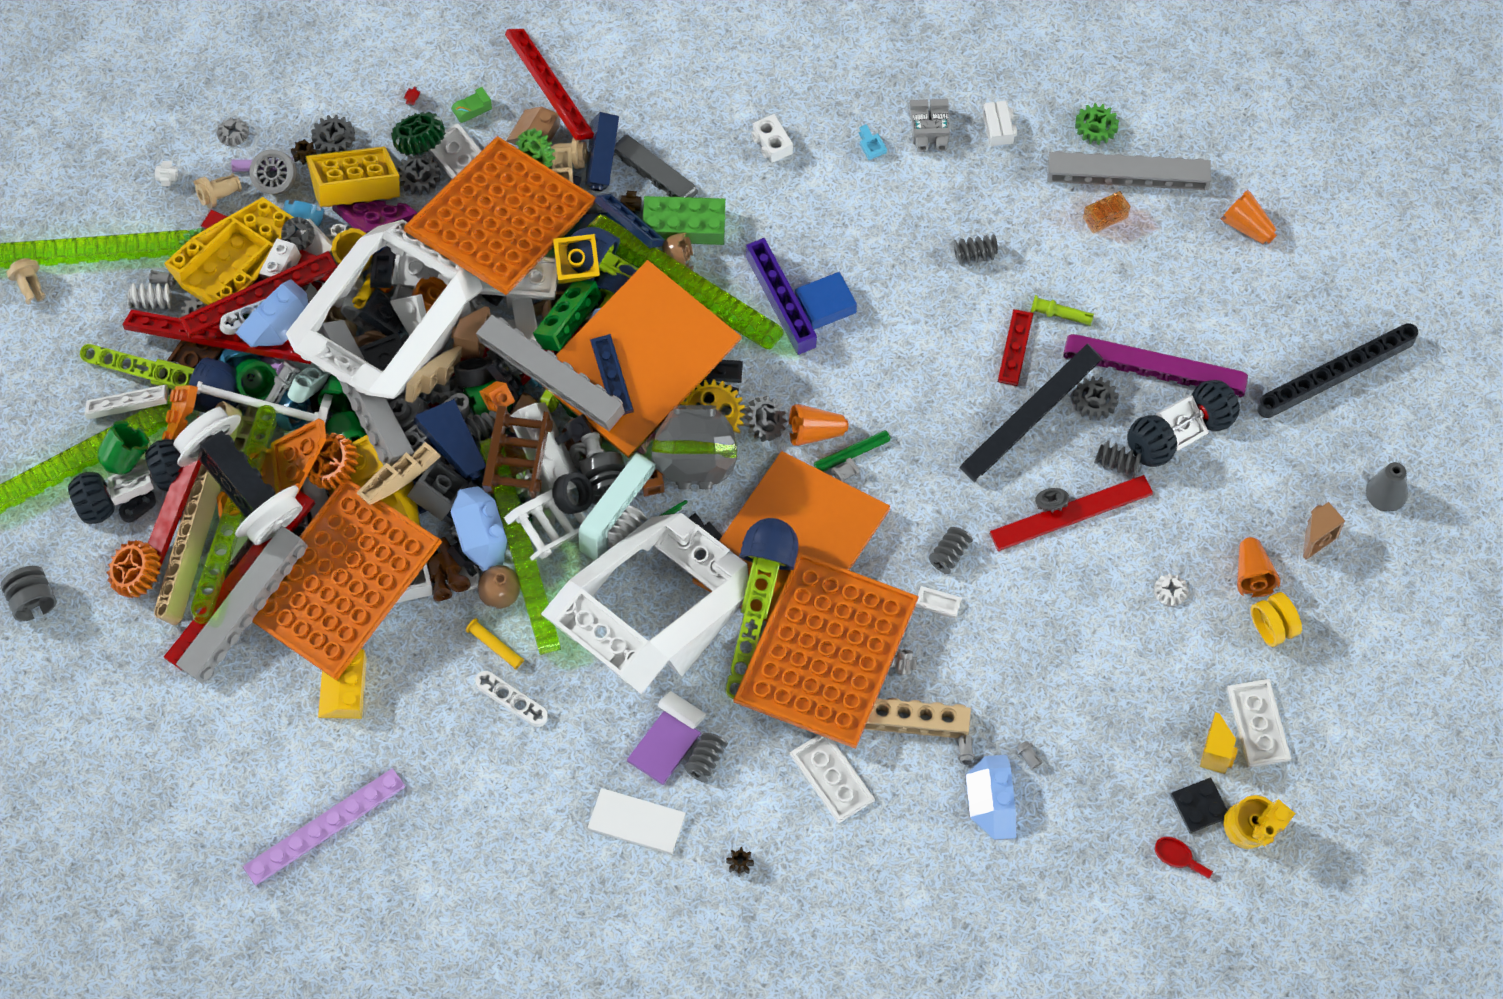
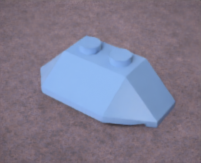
(274, 316)
(479, 527)
(992, 797)

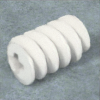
(149, 296)
(625, 525)

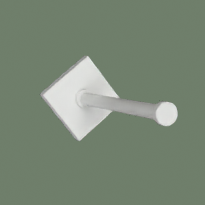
(323, 411)

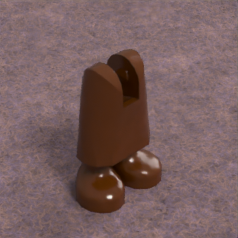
(443, 568)

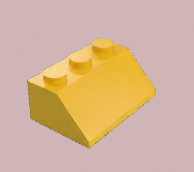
(346, 695)

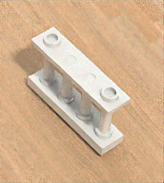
(535, 507)

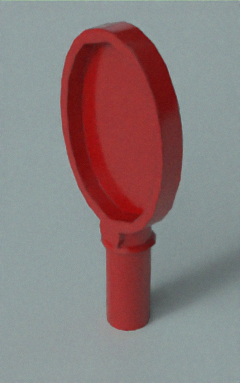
(1178, 855)

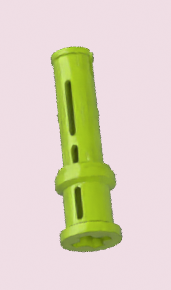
(1052, 309)

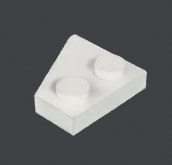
(410, 311)

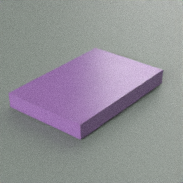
(663, 747)

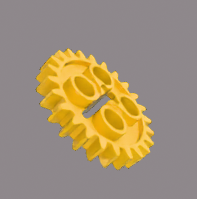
(723, 398)

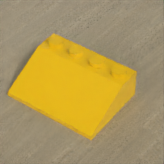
(353, 176)

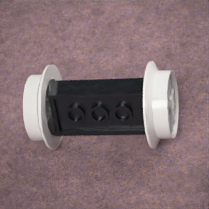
(211, 444)

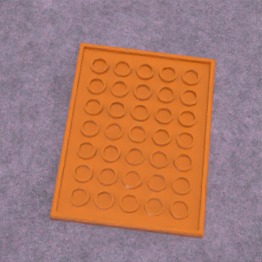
(500, 215)
(663, 348)
(825, 513)
(346, 580)
(826, 650)

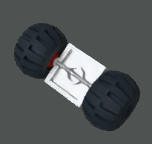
(1160, 436)
(97, 501)

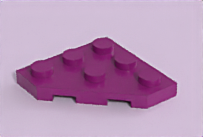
(373, 214)

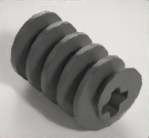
(975, 248)
(482, 425)
(1118, 458)
(949, 548)
(703, 756)

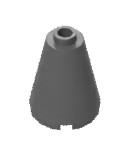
(1388, 488)

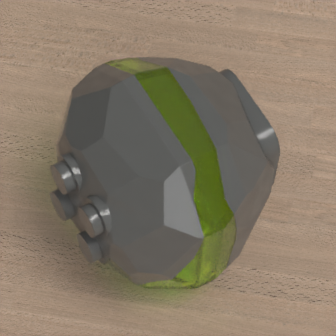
(695, 447)

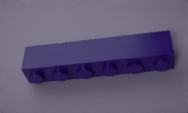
(781, 296)

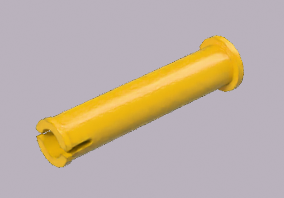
(363, 294)
(494, 643)

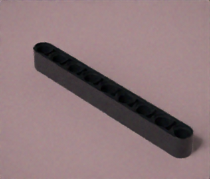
(1342, 363)
(1031, 412)

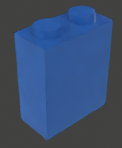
(826, 300)

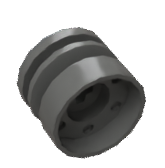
(602, 472)
(26, 590)

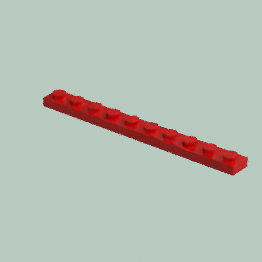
(171, 328)
(230, 582)

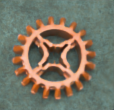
(331, 474)
(133, 569)

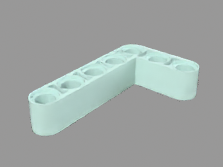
(307, 382)
(595, 528)

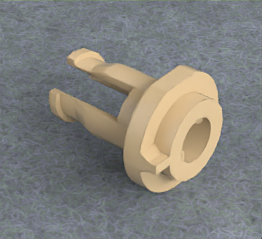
(578, 151)
(211, 191)
(25, 273)

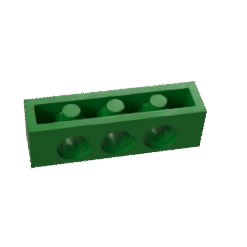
(567, 315)

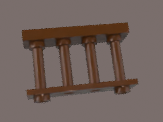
(500, 440)

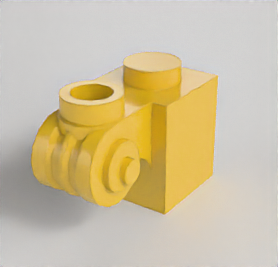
(1272, 822)

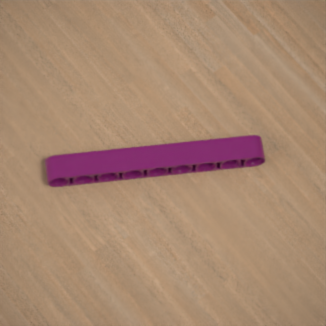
(1156, 364)

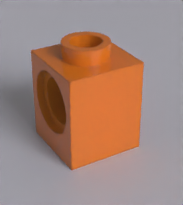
(497, 395)

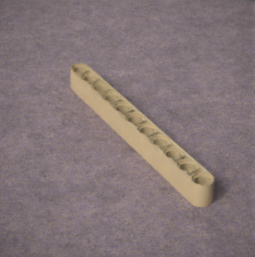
(190, 541)

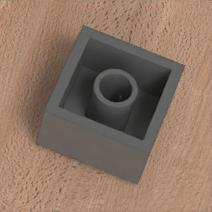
(437, 489)

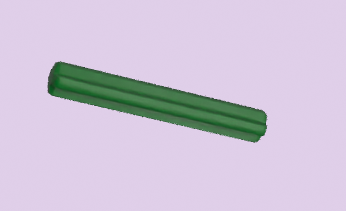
(852, 451)

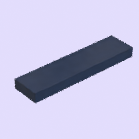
(629, 220)
(610, 370)

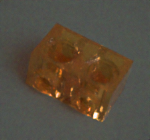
(1106, 212)

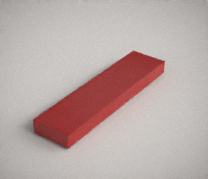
(1015, 347)

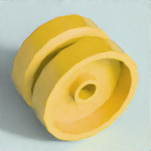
(1276, 619)
(1242, 819)

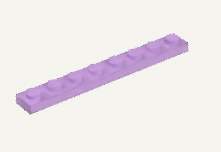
(323, 826)

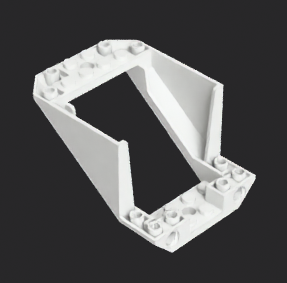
(423, 344)
(682, 641)

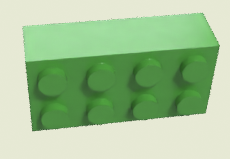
(698, 217)

